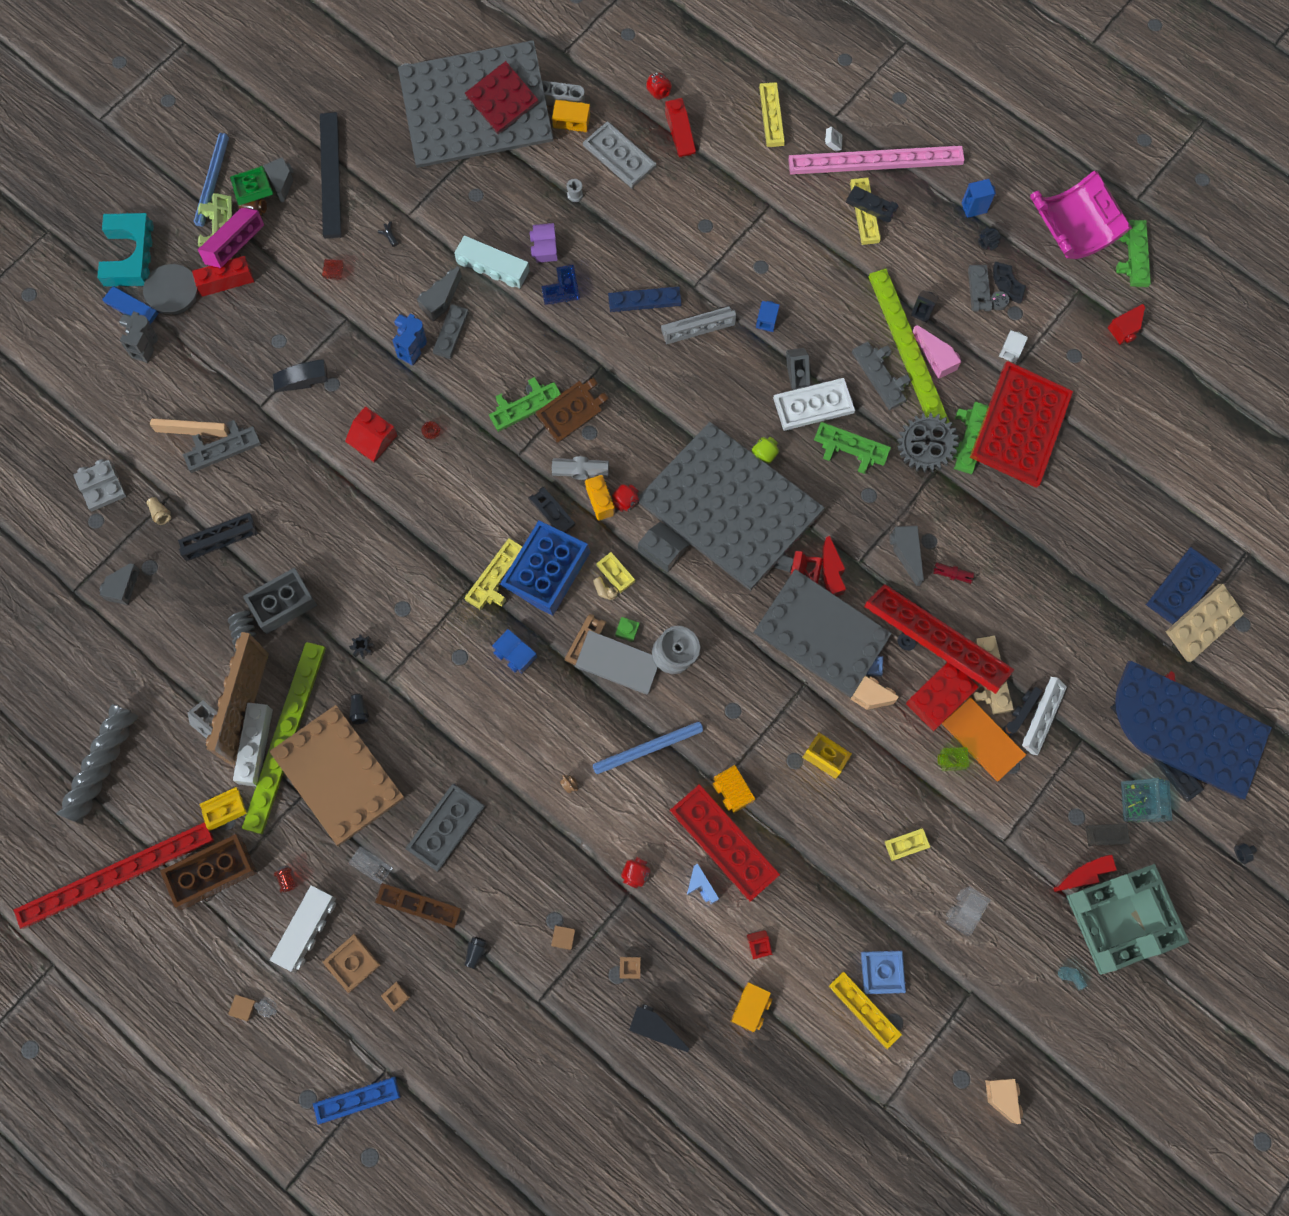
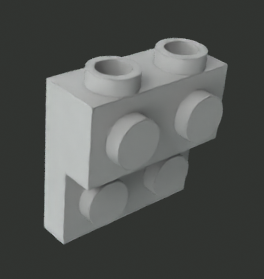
(99, 484)

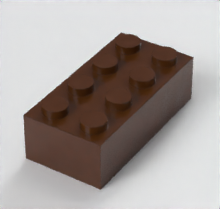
(208, 872)

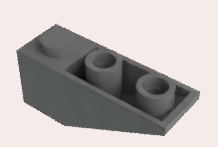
(438, 298)

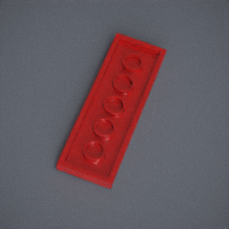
(724, 843)

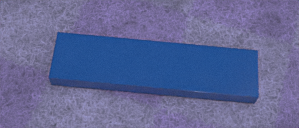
(356, 1100)

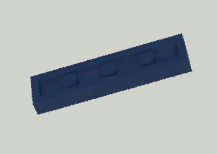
(644, 299)

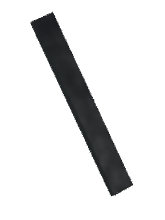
(330, 175)

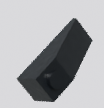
(652, 1026)

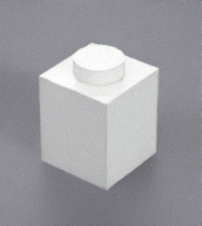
(1013, 346)

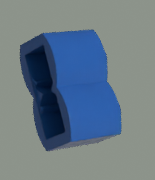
(514, 652)

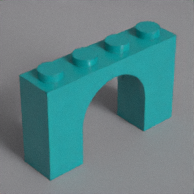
(134, 269)

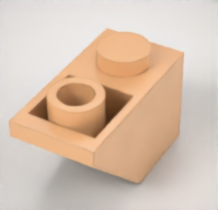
(872, 695)
(1004, 1098)

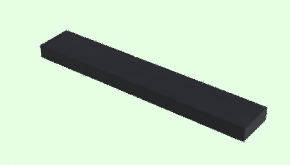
(1184, 783)

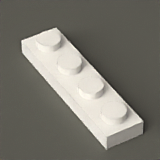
(1044, 715)

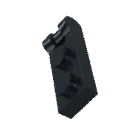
(872, 204)
(552, 510)
(1021, 712)

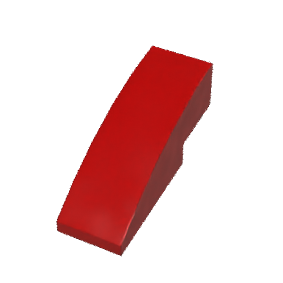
(832, 569)
(1087, 873)

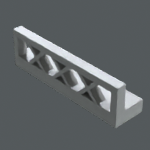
(698, 325)

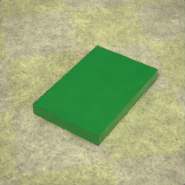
(251, 185)

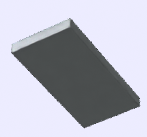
(445, 827)

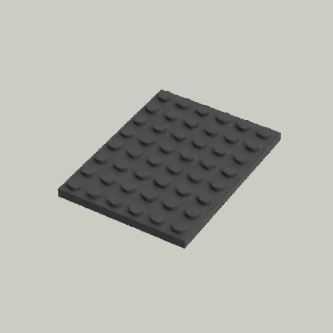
(445, 122)
(730, 505)

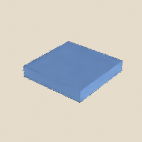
(883, 972)

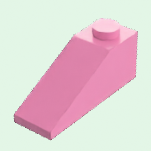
(937, 353)

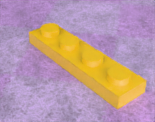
(865, 1010)

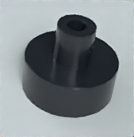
(906, 642)
(1245, 853)

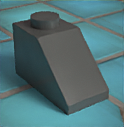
(280, 177)
(798, 368)
(120, 585)

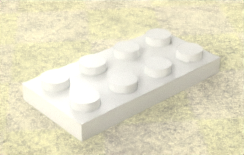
(813, 404)

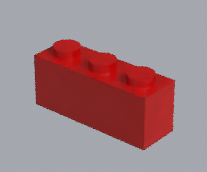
(230, 275)

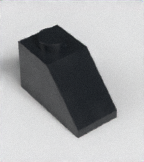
(924, 306)

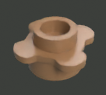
(569, 783)

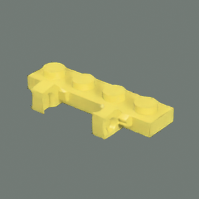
(486, 587)

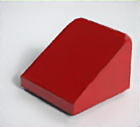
(759, 944)

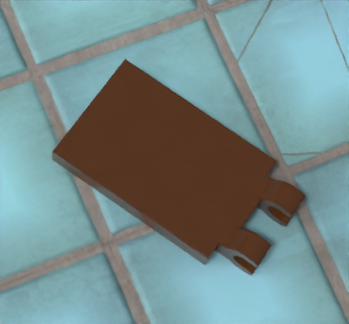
(571, 409)

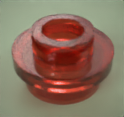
(430, 425)

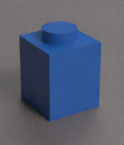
(767, 316)

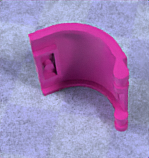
(1083, 217)

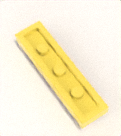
(771, 114)
(866, 222)

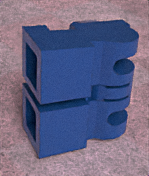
(411, 338)

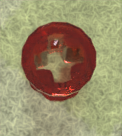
(285, 880)

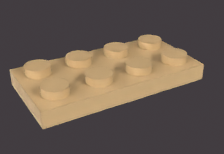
(1204, 622)

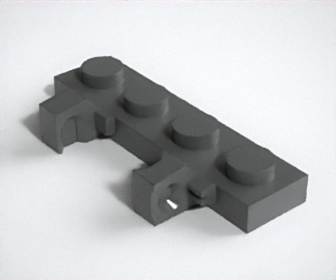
(872, 364)
(208, 454)

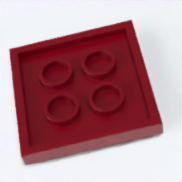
(501, 97)

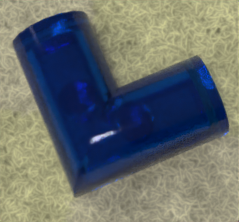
(563, 291)

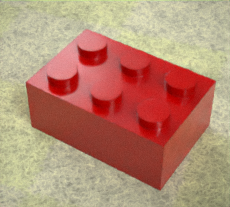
(941, 696)

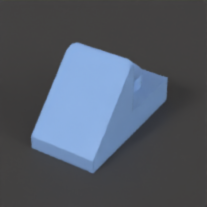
(699, 880)

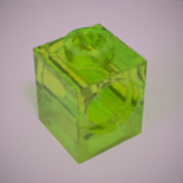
(961, 756)

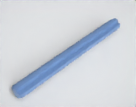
(212, 176)
(647, 747)

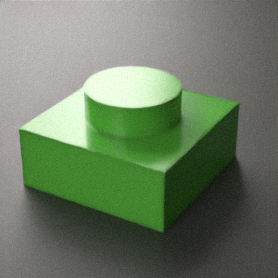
(627, 629)

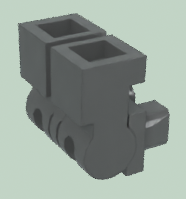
(139, 336)

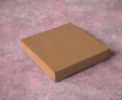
(351, 963)

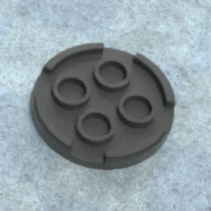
(170, 289)

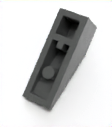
(907, 548)

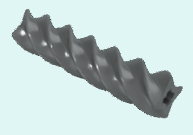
(97, 764)

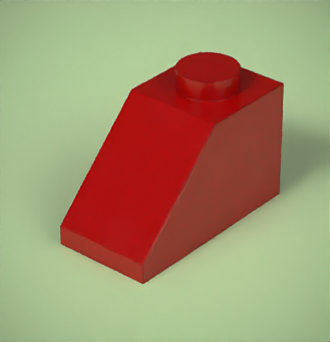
(1127, 325)

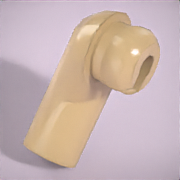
(605, 592)

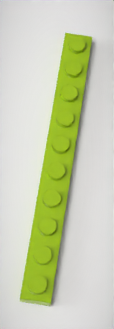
(907, 344)
(287, 726)

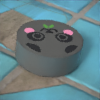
(999, 300)

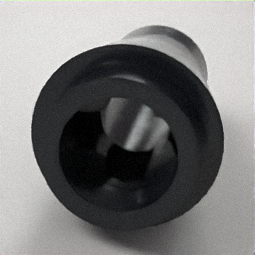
(358, 710)
(475, 951)

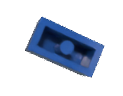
(978, 198)

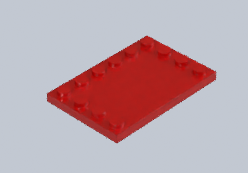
(1021, 424)

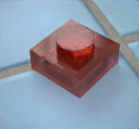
(333, 269)

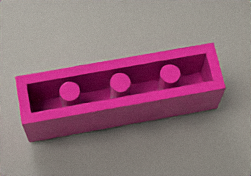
(231, 237)

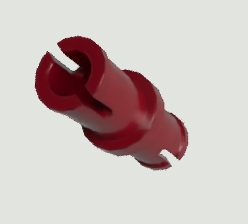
(953, 573)

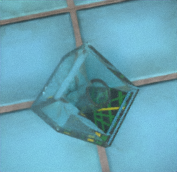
(1146, 800)

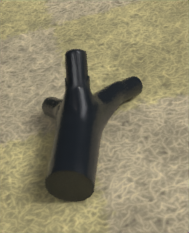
(389, 234)

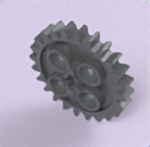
(930, 427)

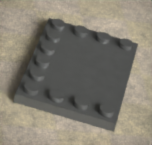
(822, 633)

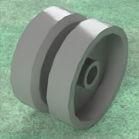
(676, 650)

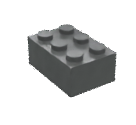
(280, 600)

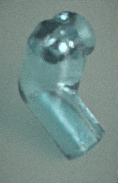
(1072, 974)

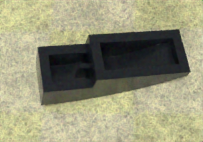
(300, 376)

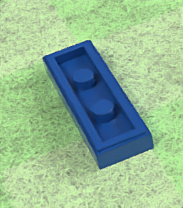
(127, 304)

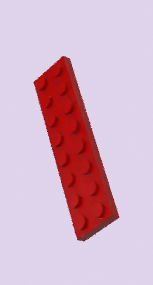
(939, 638)

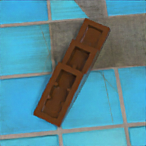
(417, 905)

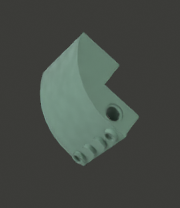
(1111, 930)

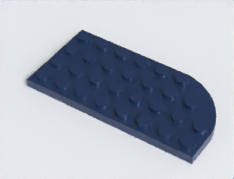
(1189, 730)

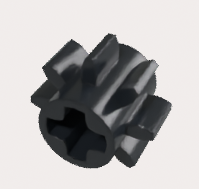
(989, 238)
(361, 641)

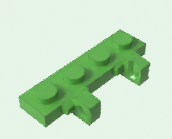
(1138, 264)
(511, 413)
(973, 420)
(838, 439)

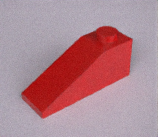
(679, 127)

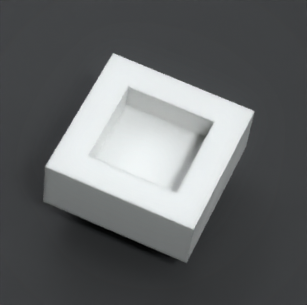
(833, 139)

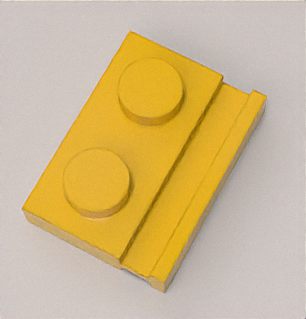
(223, 808)

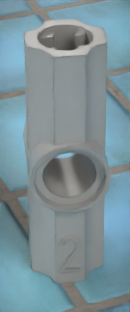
(580, 468)

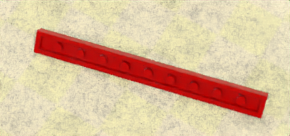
(113, 875)

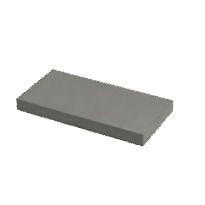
(619, 154)
(617, 662)

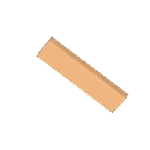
(189, 427)

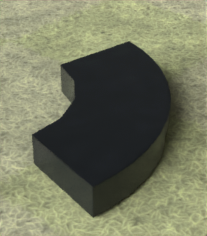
(1007, 283)

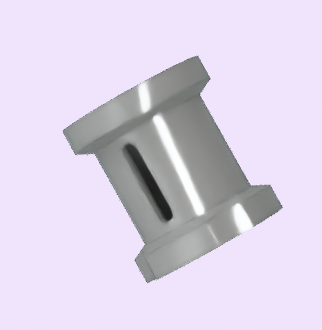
(574, 190)

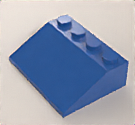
(546, 567)

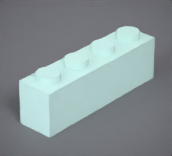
(492, 262)

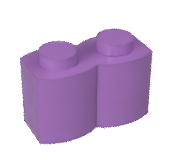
(544, 243)

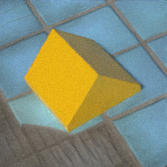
(827, 755)

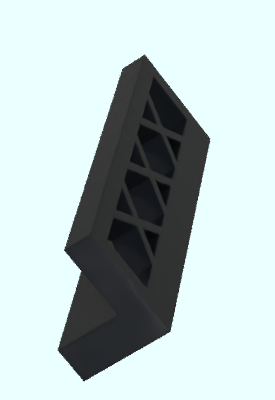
(220, 539)

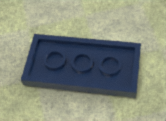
(1183, 586)

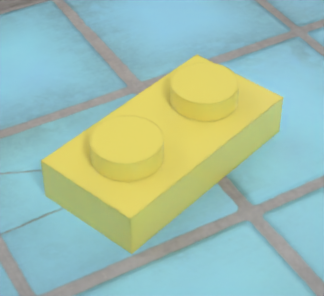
(615, 572)
(907, 844)

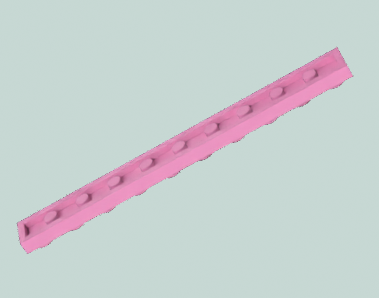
(876, 160)

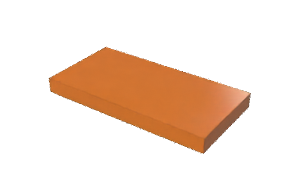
(984, 739)

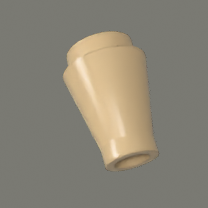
(158, 511)

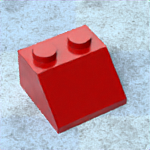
(370, 434)

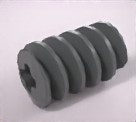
(240, 623)

